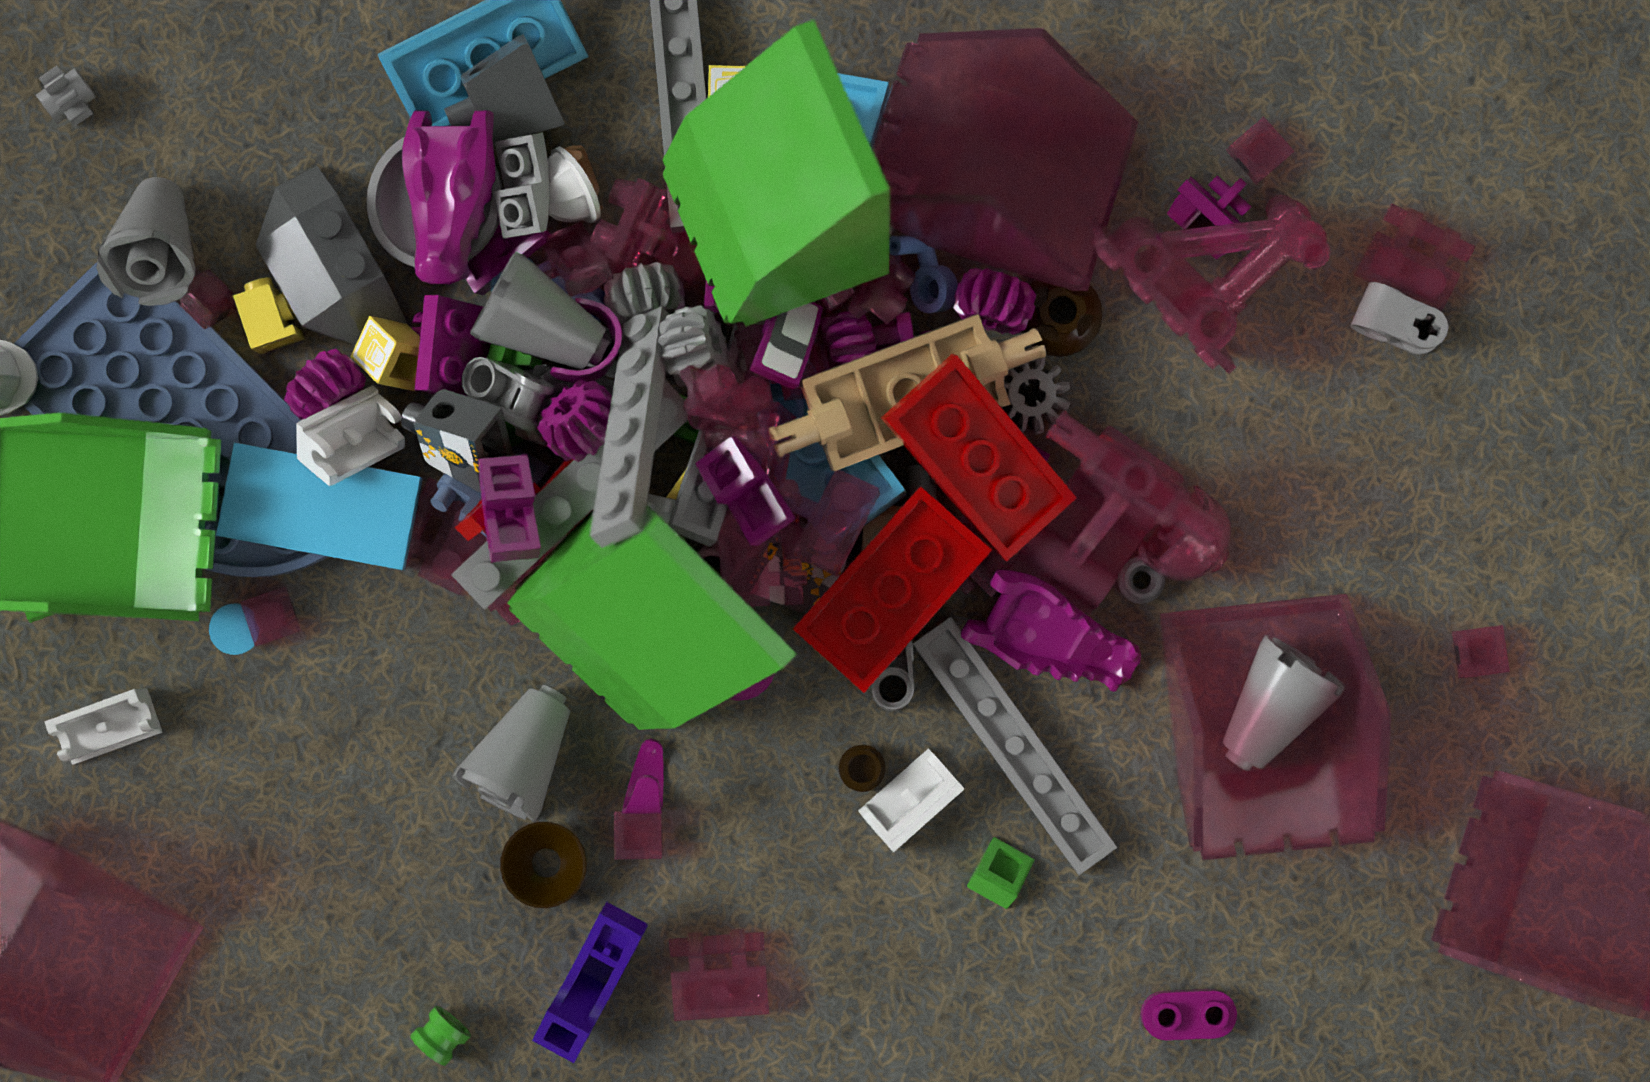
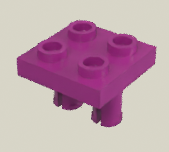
(446, 343)

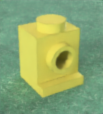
(266, 316)

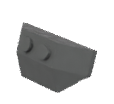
(323, 260)

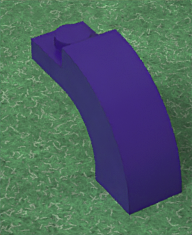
(590, 982)

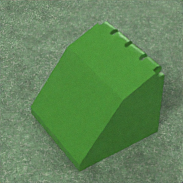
(780, 184)
(106, 516)
(647, 624)

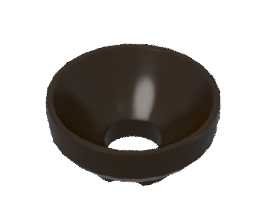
(1071, 337)
(525, 882)

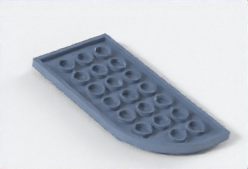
(162, 367)

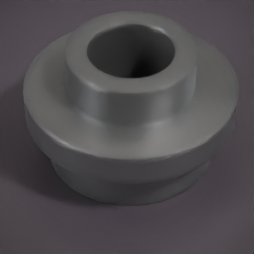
(1136, 595)

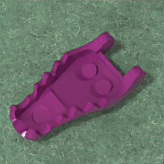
(448, 184)
(1046, 632)

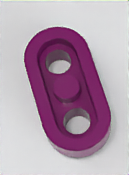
(1189, 1014)

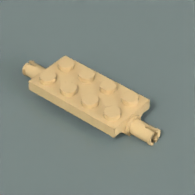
(854, 396)

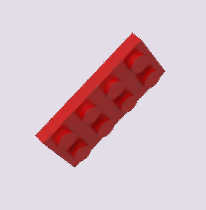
(979, 457)
(892, 589)

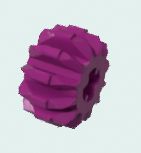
(999, 300)
(846, 337)
(323, 383)
(577, 420)

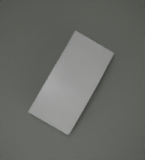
(525, 176)

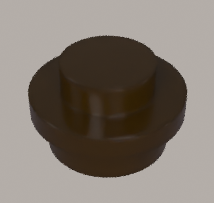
(862, 768)

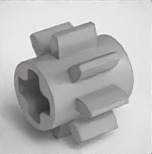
(65, 95)

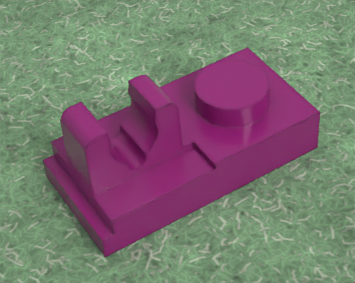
(491, 261)

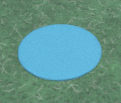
(230, 630)

